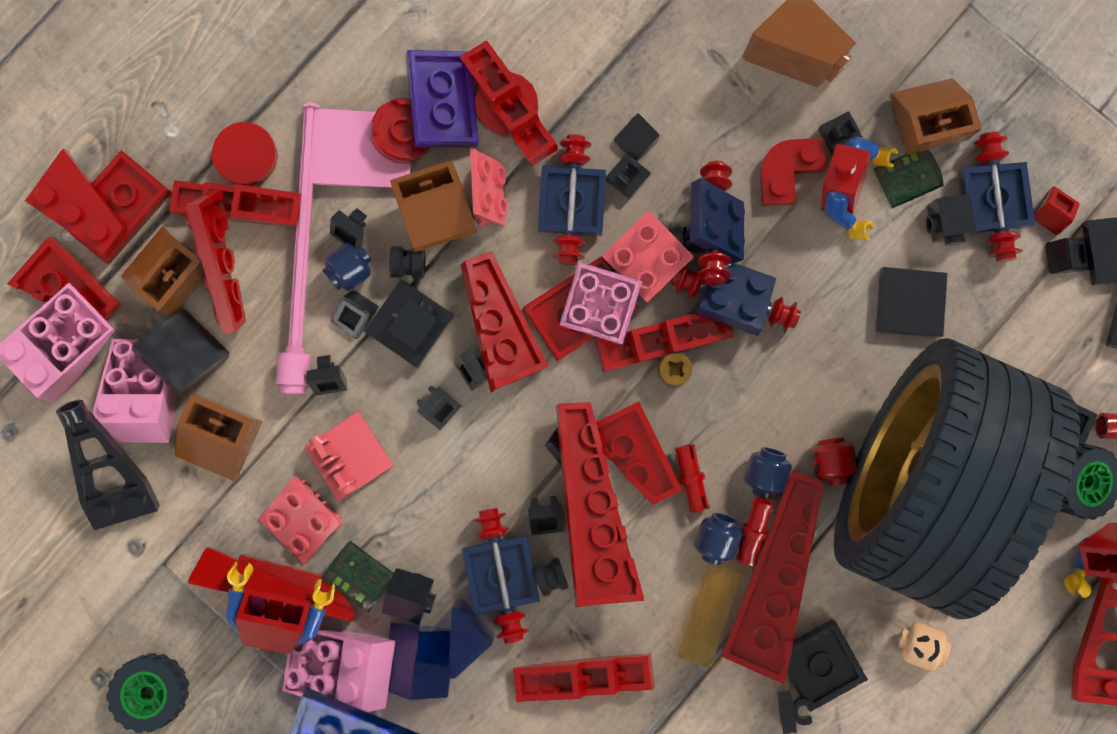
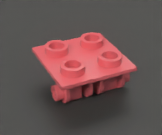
(488, 189)
(648, 255)
(348, 456)
(300, 519)

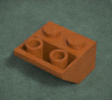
(934, 115)
(433, 206)
(165, 272)
(215, 436)

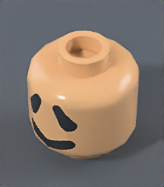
(924, 646)

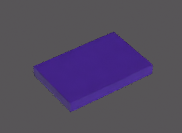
(441, 99)

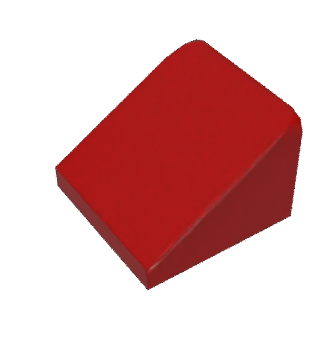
(1056, 211)

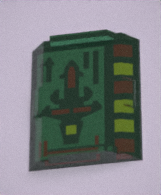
(910, 177)
(358, 576)

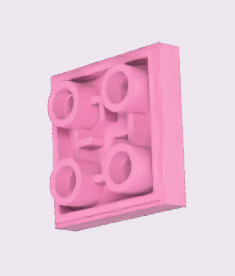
(600, 303)

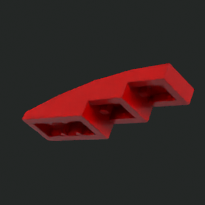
(509, 103)
(241, 202)
(661, 340)
(583, 677)

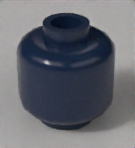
(347, 266)
(768, 472)
(718, 538)

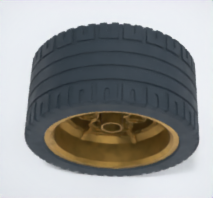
(958, 480)

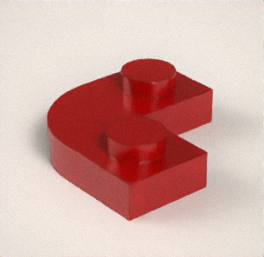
(784, 161)

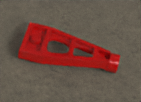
(1089, 681)

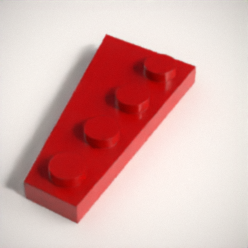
(217, 259)
(501, 328)

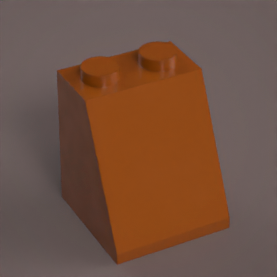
(800, 43)

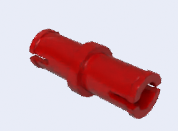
(692, 478)
(754, 531)

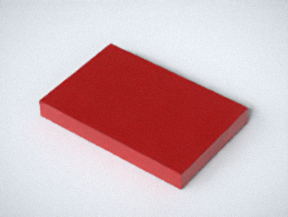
(131, 195)
(546, 314)

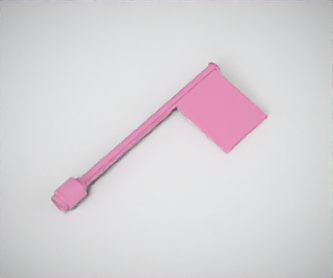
(334, 153)

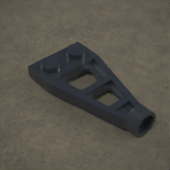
(114, 504)

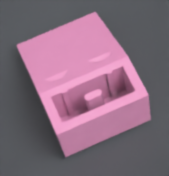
(56, 344)
(133, 399)
(342, 666)

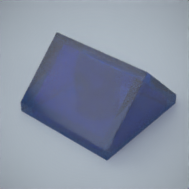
(468, 638)
(419, 661)

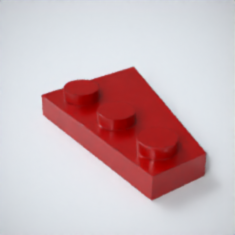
(73, 203)
(52, 269)
(636, 451)

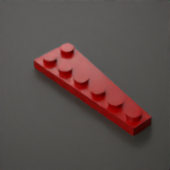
(597, 540)
(771, 606)

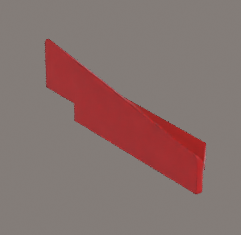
(268, 577)

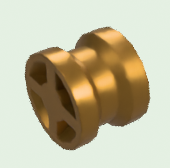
(670, 374)

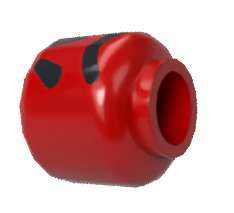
(834, 461)

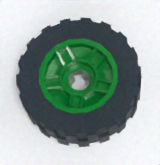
(1093, 483)
(151, 712)

